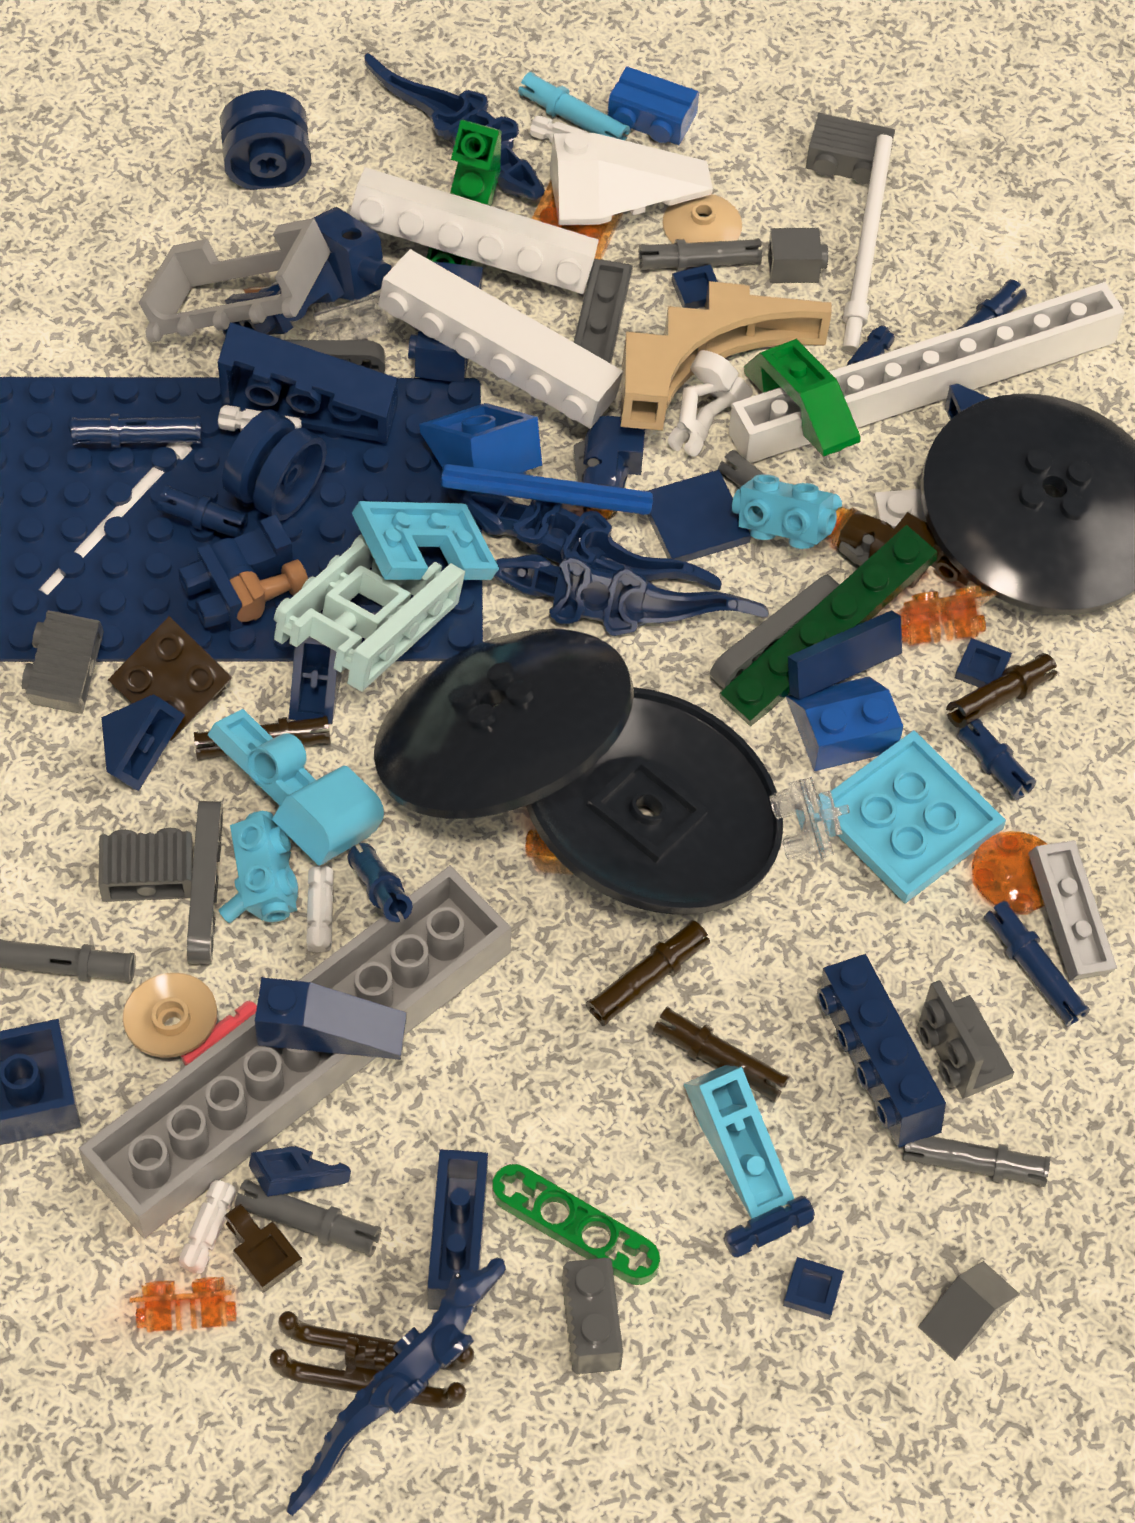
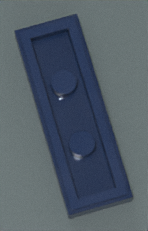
(845, 654)

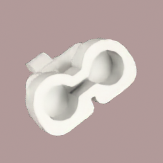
(725, 387)

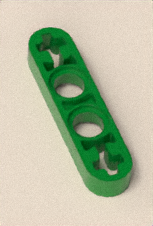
(580, 1218)

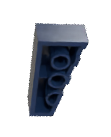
(305, 384)

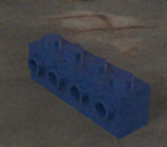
(881, 1050)

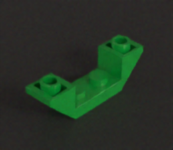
(476, 174)
(814, 389)

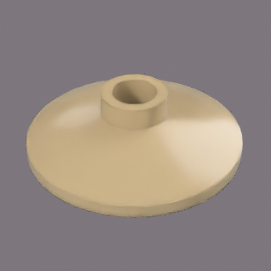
(684, 222)
(164, 998)

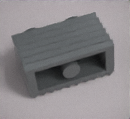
(844, 147)
(63, 661)
(145, 865)
(592, 1316)

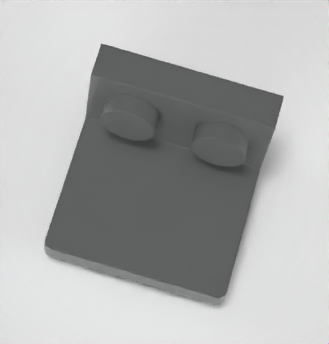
(963, 1042)

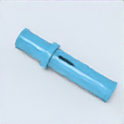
(561, 103)

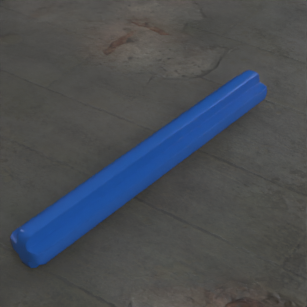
(546, 489)

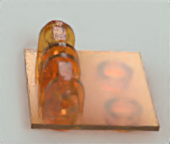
(955, 612)
(158, 1298)

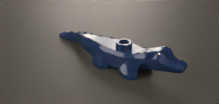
(448, 109)
(563, 534)
(617, 598)
(407, 1375)

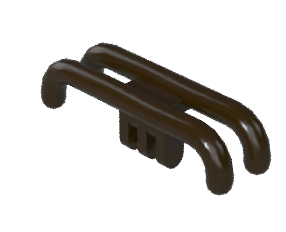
(363, 1359)

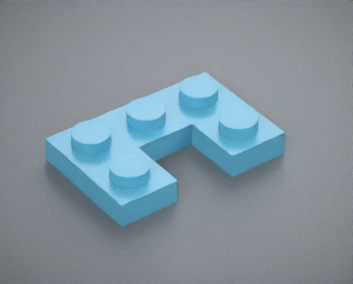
(399, 528)

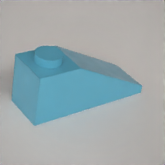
(739, 1138)

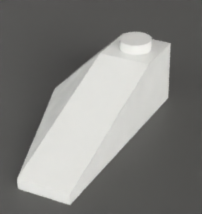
(608, 176)

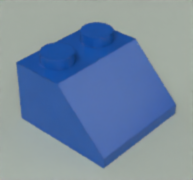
(485, 439)
(846, 722)

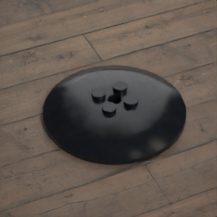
(1003, 528)
(555, 717)
(710, 804)

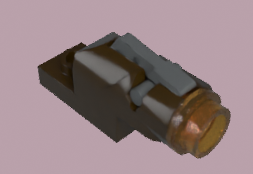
(862, 535)

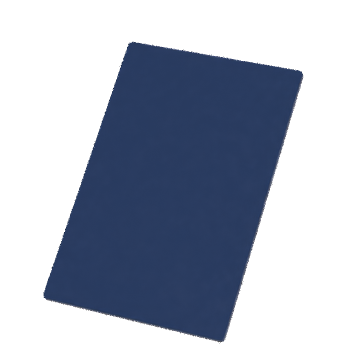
(130, 579)

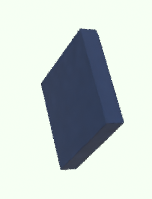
(696, 518)

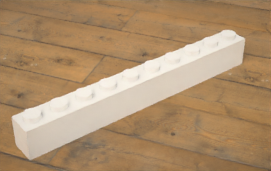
(925, 370)

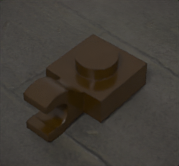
(263, 1252)

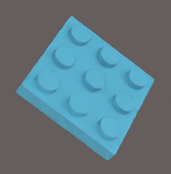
(912, 816)

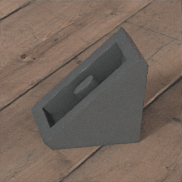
(968, 1309)

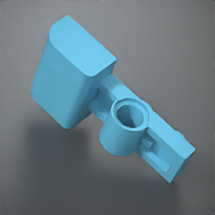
(317, 814)

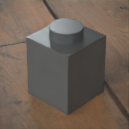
(796, 255)

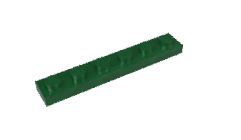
(848, 605)

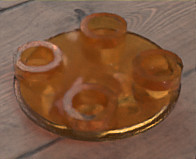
(1005, 871)

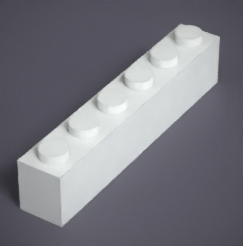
(474, 230)
(500, 338)

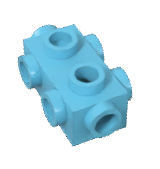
(786, 510)
(264, 875)

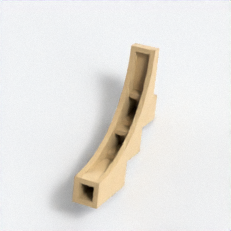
(728, 325)

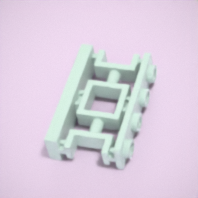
(344, 623)

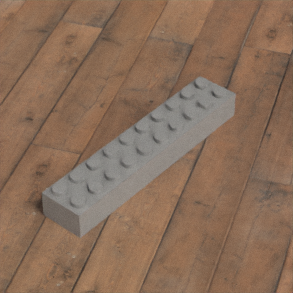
(246, 1093)

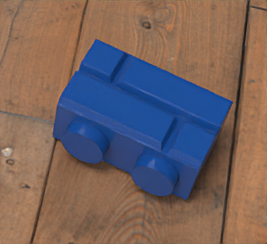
(653, 105)

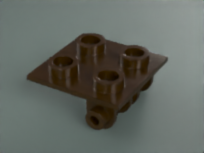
(174, 670)

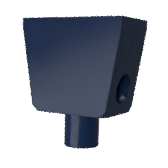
(354, 253)

